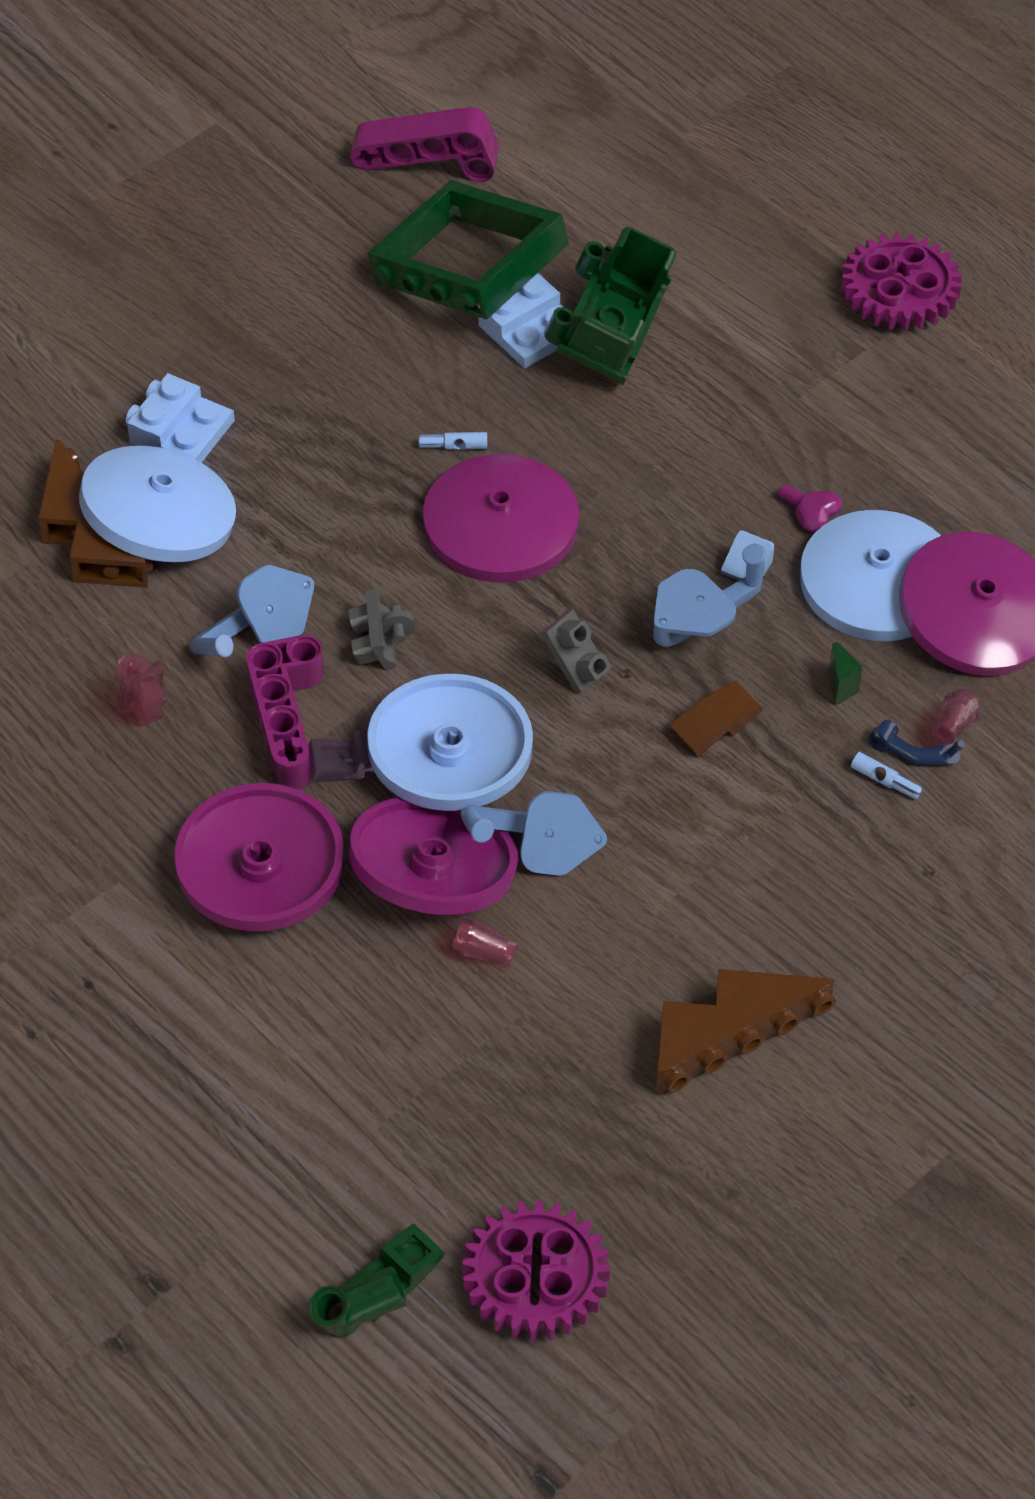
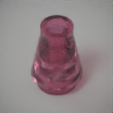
(957, 714)
(483, 942)

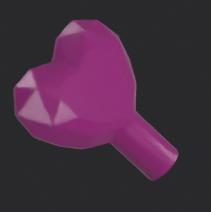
(813, 507)

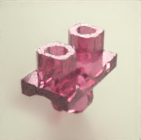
(140, 688)

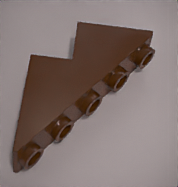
(63, 523)
(745, 1014)

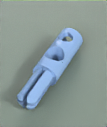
(471, 440)
(869, 767)

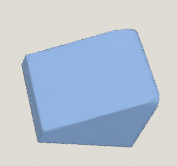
(734, 565)

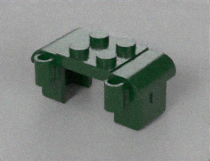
(615, 305)

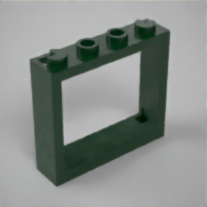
(539, 229)

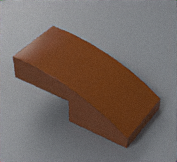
(714, 716)

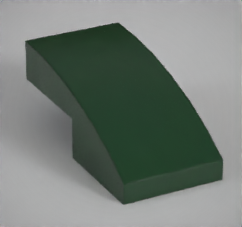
(411, 1256)

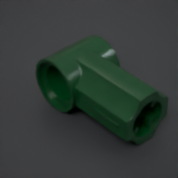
(361, 1301)

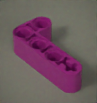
(429, 138)
(273, 674)

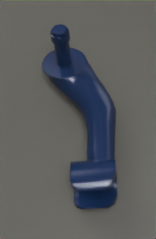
(885, 738)

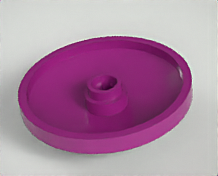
(500, 518)
(972, 603)
(259, 857)
(429, 859)

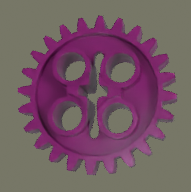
(901, 281)
(578, 1272)

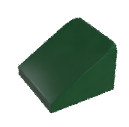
(844, 674)

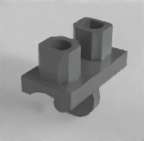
(384, 629)
(574, 651)

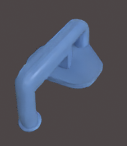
(270, 602)
(697, 607)
(555, 831)

